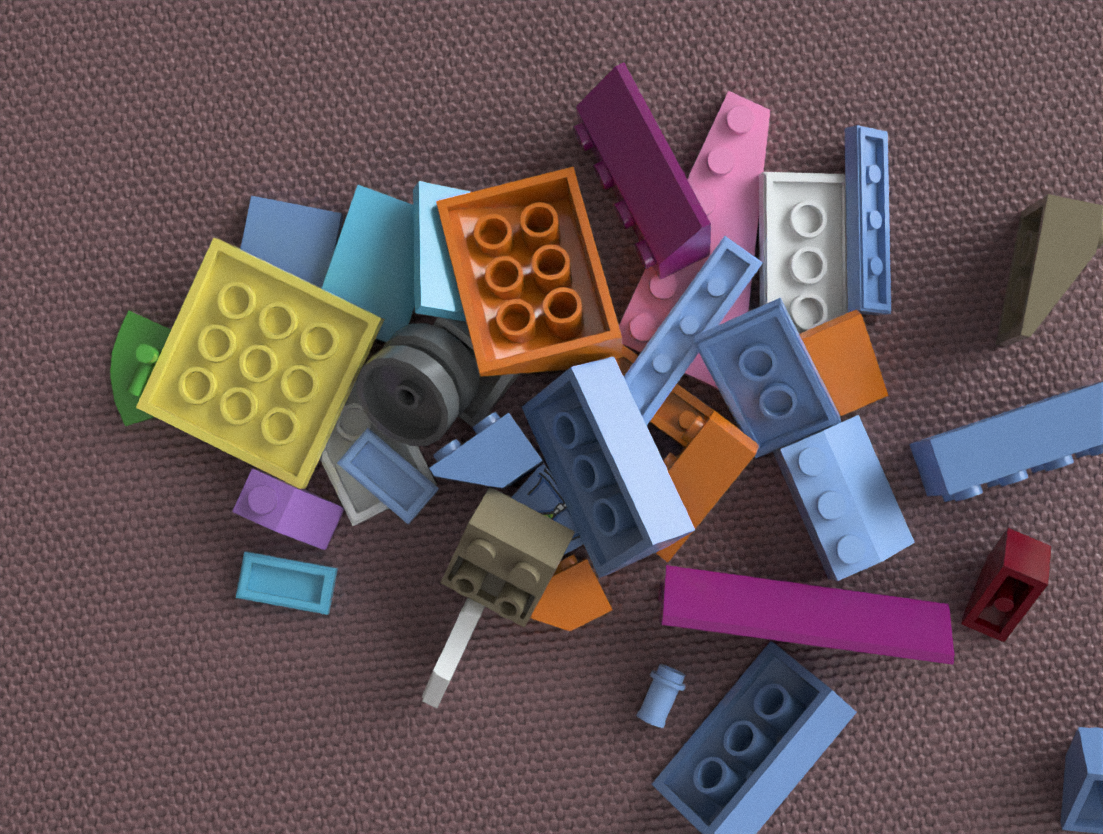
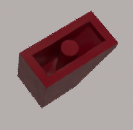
(1008, 585)

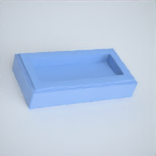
(388, 476)

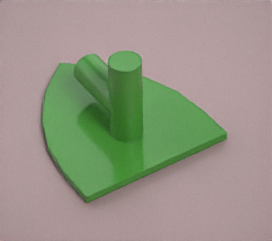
(132, 363)

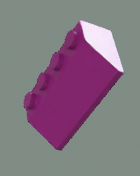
(643, 175)

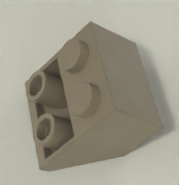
(507, 556)

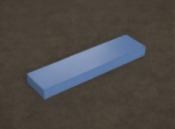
(867, 220)

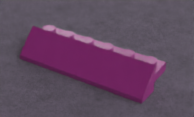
(806, 614)

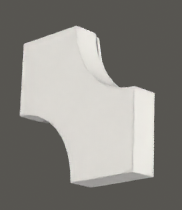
(452, 652)

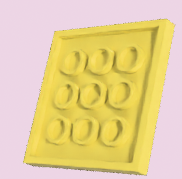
(259, 363)

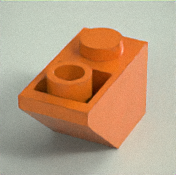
(571, 596)

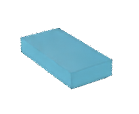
(286, 582)

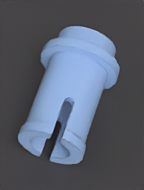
(661, 695)

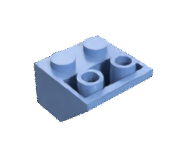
(491, 458)

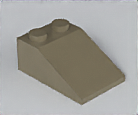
(1049, 253)

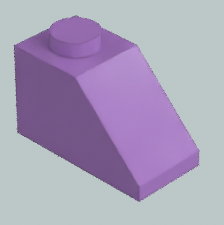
(288, 509)

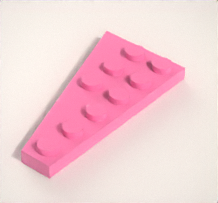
(728, 191)

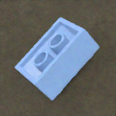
(844, 498)

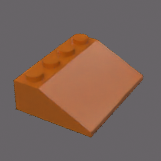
(530, 276)

